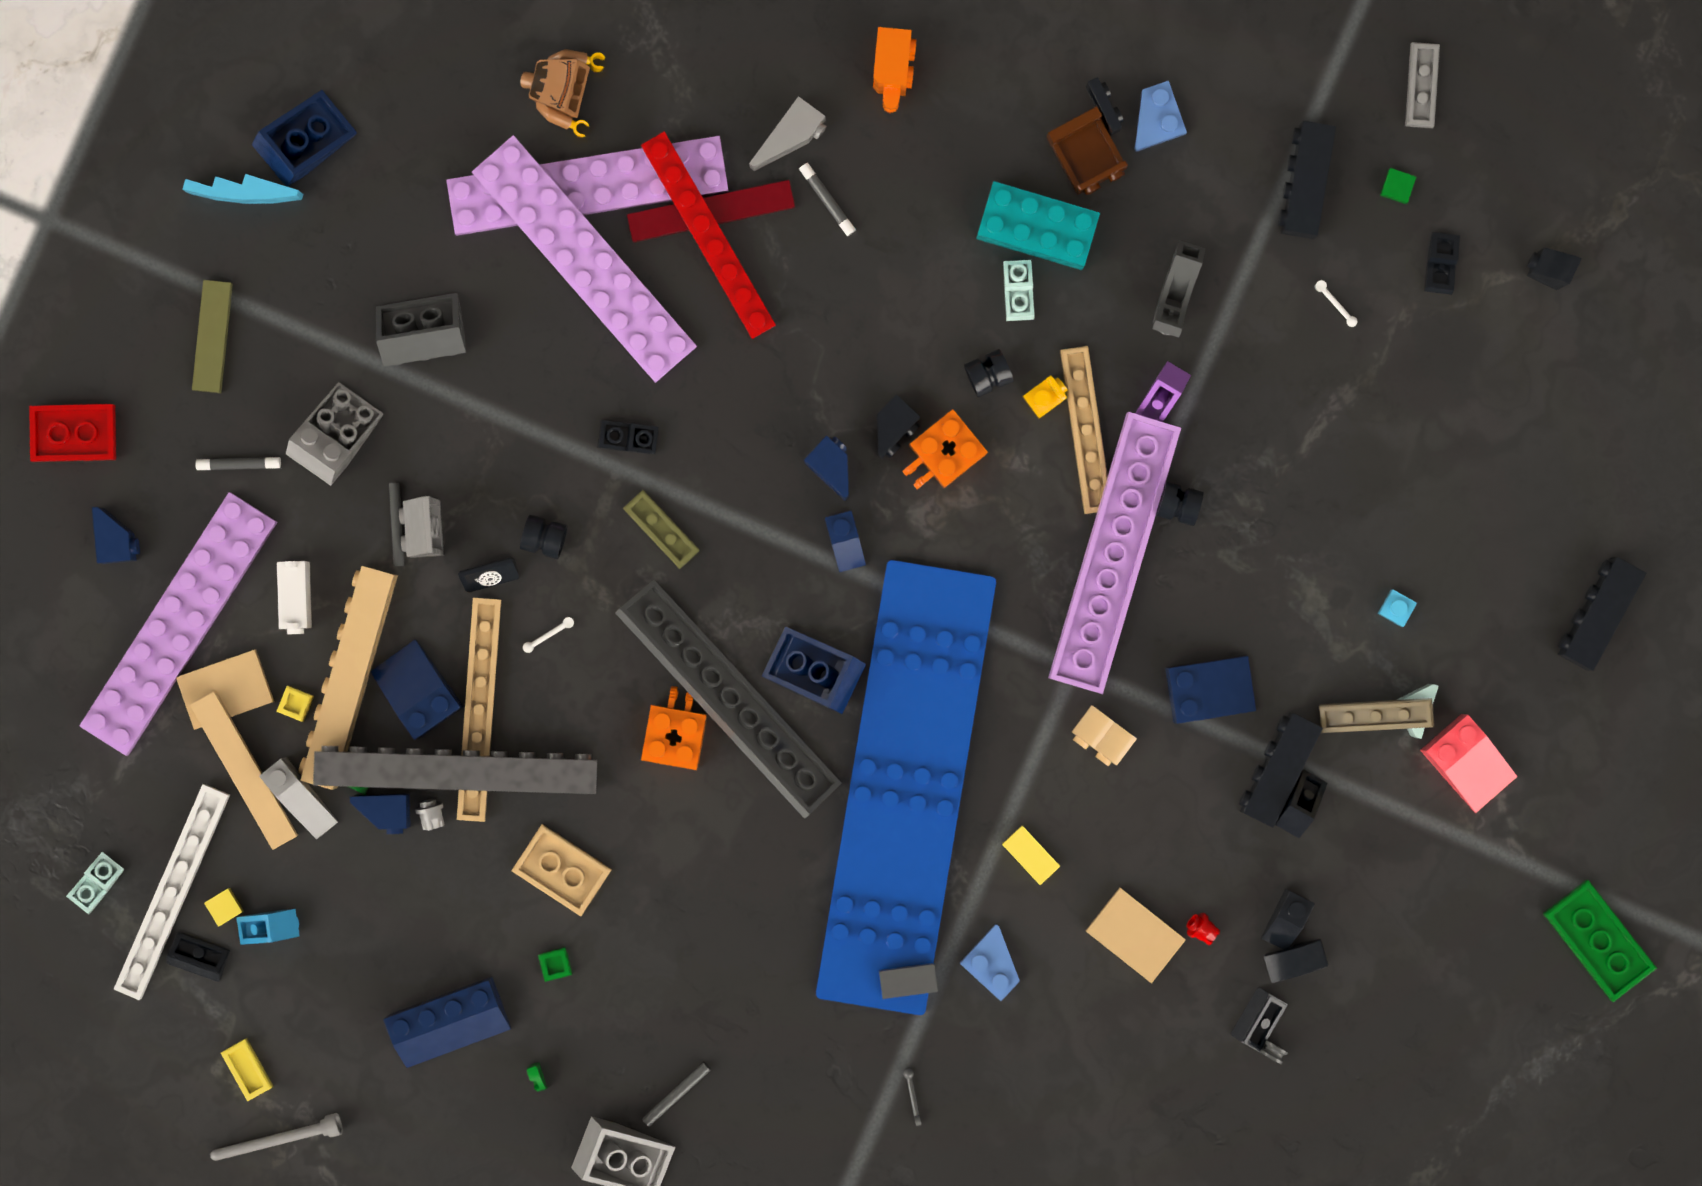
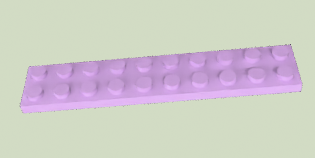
(594, 184)
(584, 258)
(1114, 552)
(178, 624)

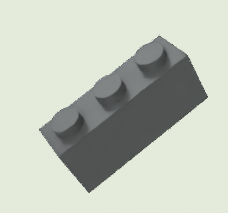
(420, 329)

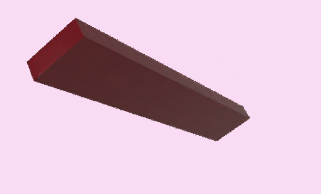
(724, 208)

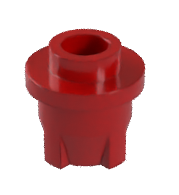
(1202, 928)

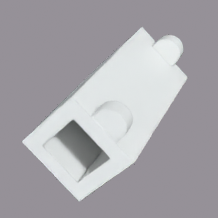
(294, 596)

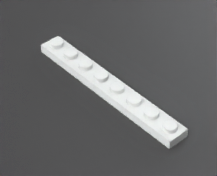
(171, 891)

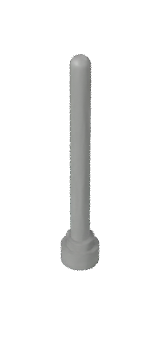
(329, 1126)

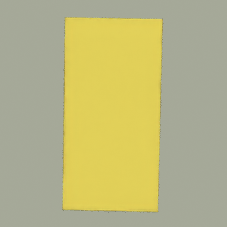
(1031, 855)
(247, 1069)

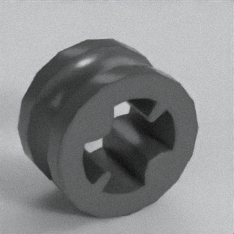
(1274, 1052)

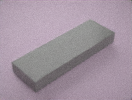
(1422, 85)

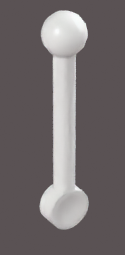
(1321, 287)
(529, 646)

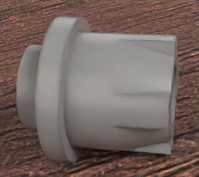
(430, 814)

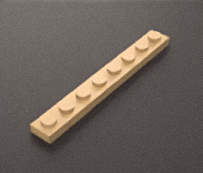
(480, 697)

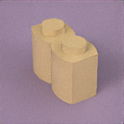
(1102, 735)

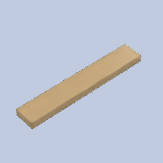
(1085, 426)
(243, 770)

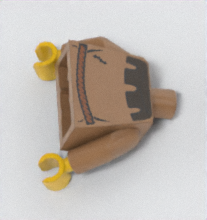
(560, 85)

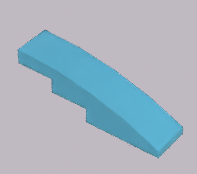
(251, 191)

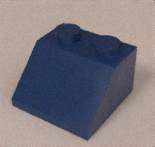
(830, 465)

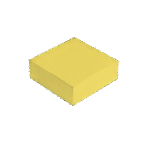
(295, 703)
(224, 907)

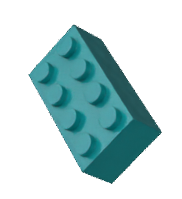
(1038, 225)

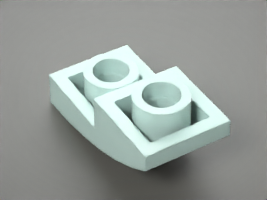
(1018, 290)
(95, 883)

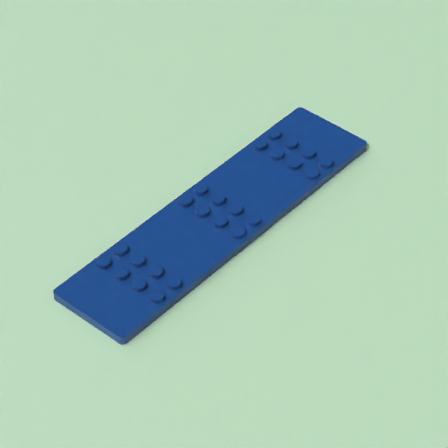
(906, 781)

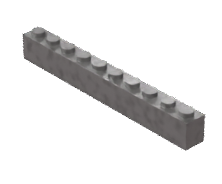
(455, 772)

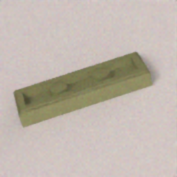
(661, 529)

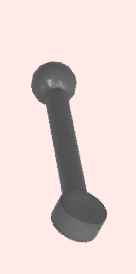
(908, 1074)

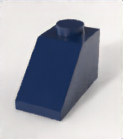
(113, 539)
(845, 541)
(385, 810)

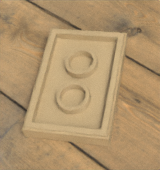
(236, 680)
(561, 870)
(1135, 935)

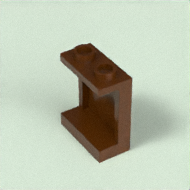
(1087, 152)

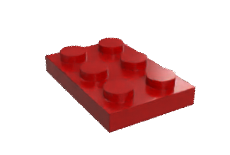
(72, 433)

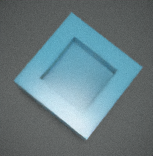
(1397, 608)

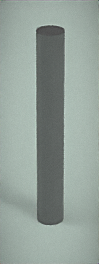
(396, 527)
(676, 1094)

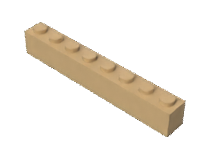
(350, 665)

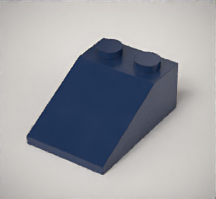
(303, 138)
(814, 670)
(1210, 689)
(416, 690)

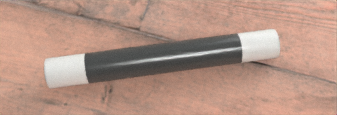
(827, 199)
(238, 463)

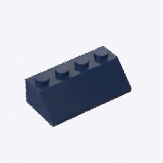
(447, 1022)

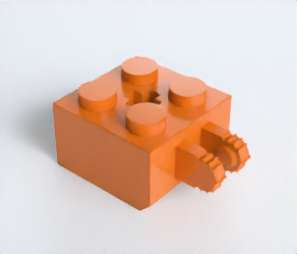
(891, 66)
(929, 447)
(689, 726)

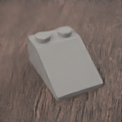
(422, 527)
(621, 1156)

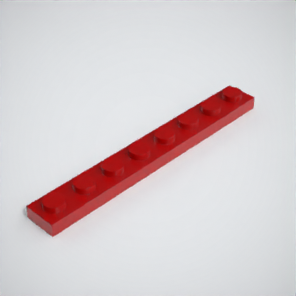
(708, 235)

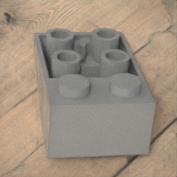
(333, 433)

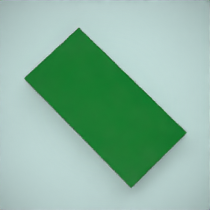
(1599, 940)

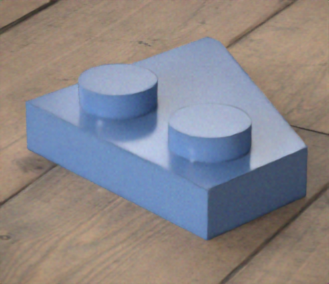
(1158, 117)
(992, 964)

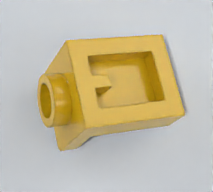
(1046, 396)

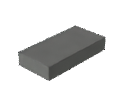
(908, 980)

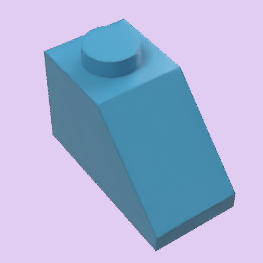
(268, 926)

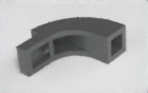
(1178, 288)

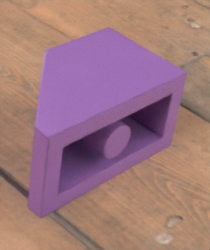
(1164, 392)

